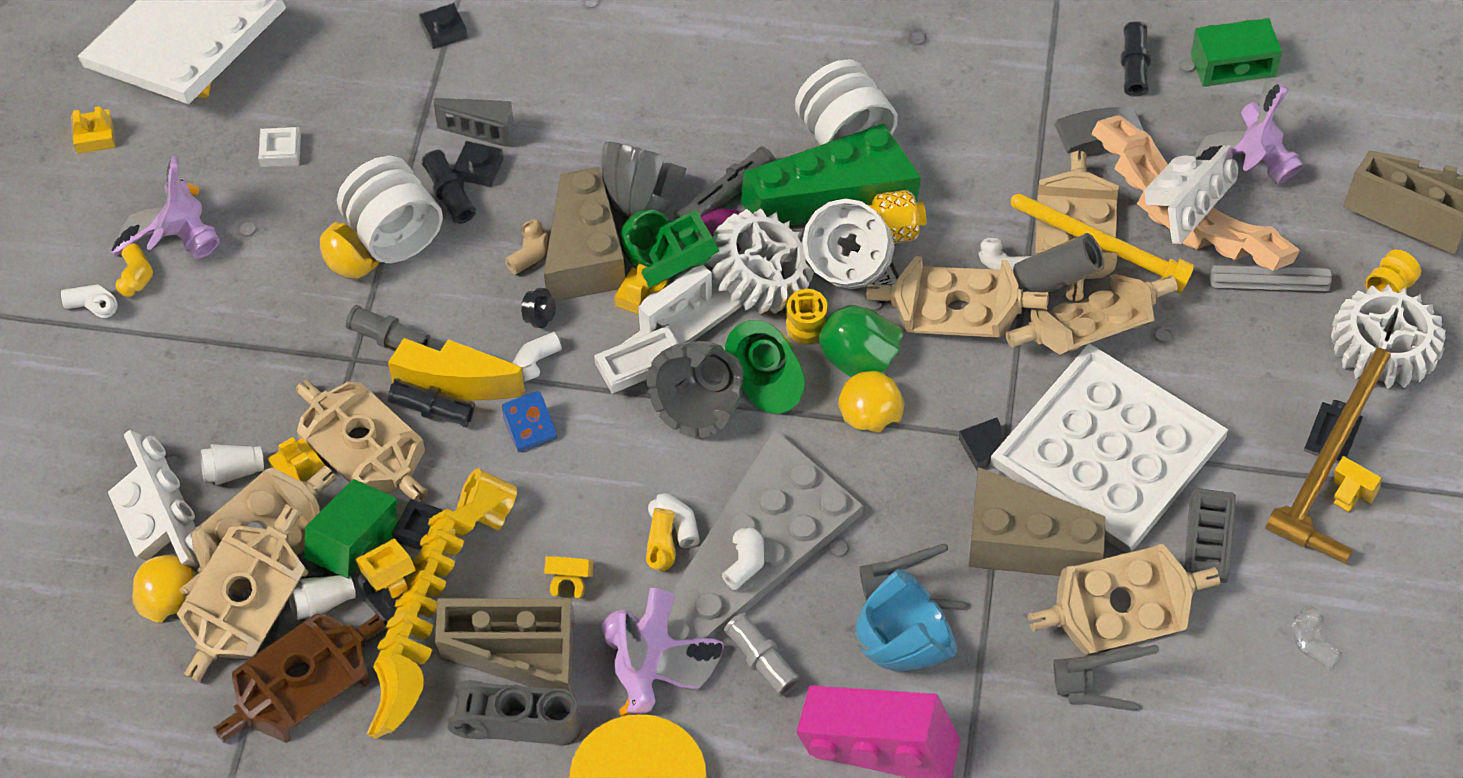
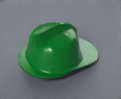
(770, 367)

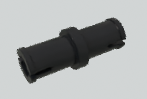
(1135, 58)
(448, 186)
(431, 402)

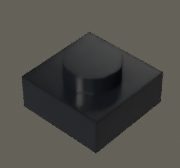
(443, 26)
(479, 163)
(414, 523)

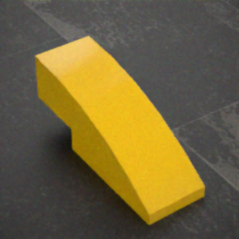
(457, 371)

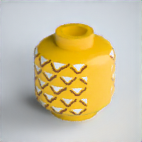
(900, 214)

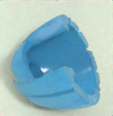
(903, 627)

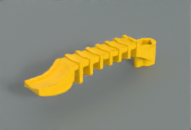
(400, 678)

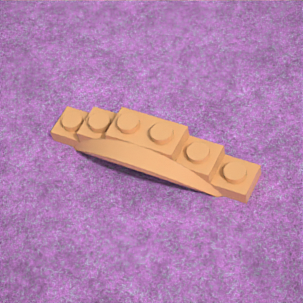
(1142, 163)

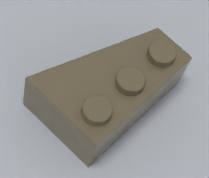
(1410, 198)
(583, 240)
(1030, 529)

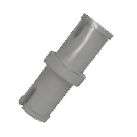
(762, 654)

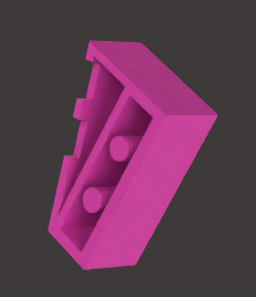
(880, 730)

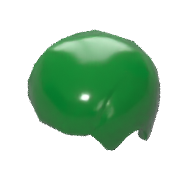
(640, 235)

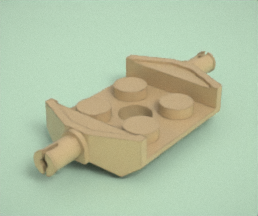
(1082, 198)
(926, 292)
(1099, 316)
(381, 458)
(260, 503)
(1157, 590)
(238, 628)

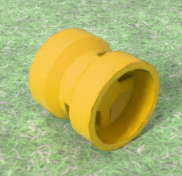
(1396, 269)
(806, 316)

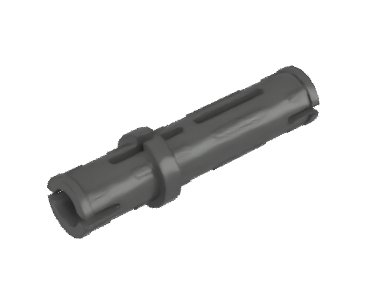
(727, 186)

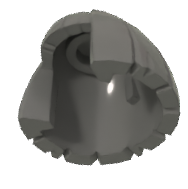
(638, 179)
(695, 387)

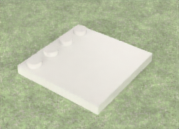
(178, 43)
(1110, 445)

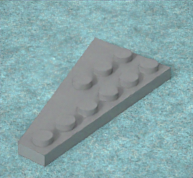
(793, 510)

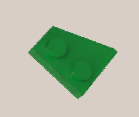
(678, 247)

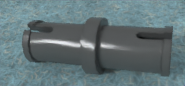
(383, 329)

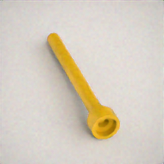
(1178, 269)

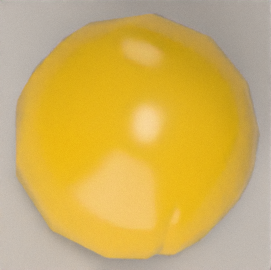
(345, 252)
(871, 401)
(158, 587)

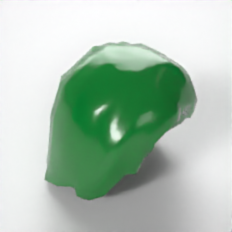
(859, 340)

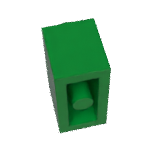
(1236, 52)
(350, 527)

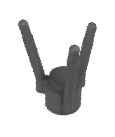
(875, 574)
(1076, 674)

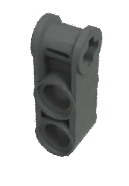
(485, 706)

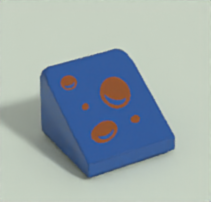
(528, 421)

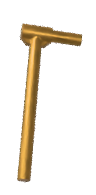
(1293, 521)

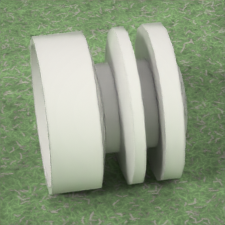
(842, 102)
(389, 209)
(840, 222)

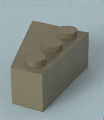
(510, 638)

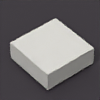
(279, 147)

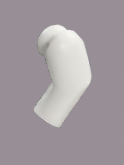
(993, 255)
(92, 297)
(534, 351)
(683, 518)
(750, 557)

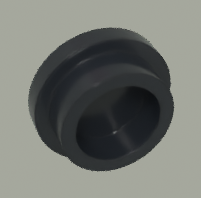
(538, 307)

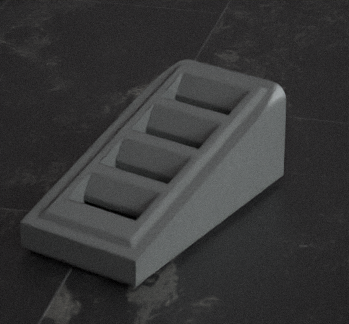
(477, 119)
(1215, 509)

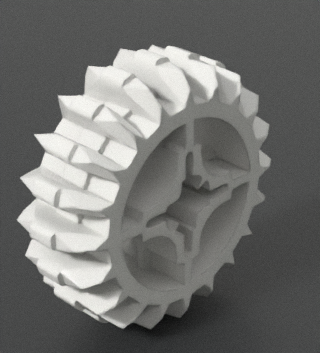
(764, 251)
(1414, 339)

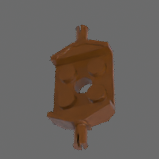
(278, 702)

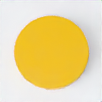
(638, 749)

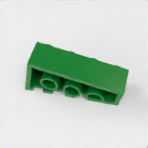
(845, 168)

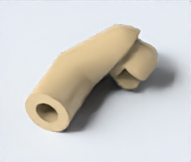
(532, 249)

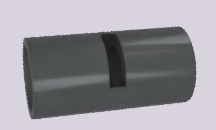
(1060, 265)

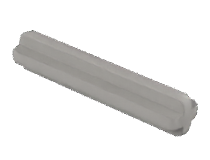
(1262, 278)

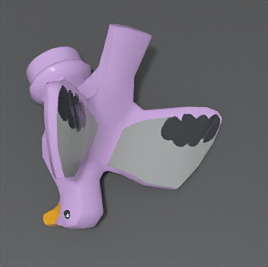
(1260, 140)
(177, 217)
(651, 654)

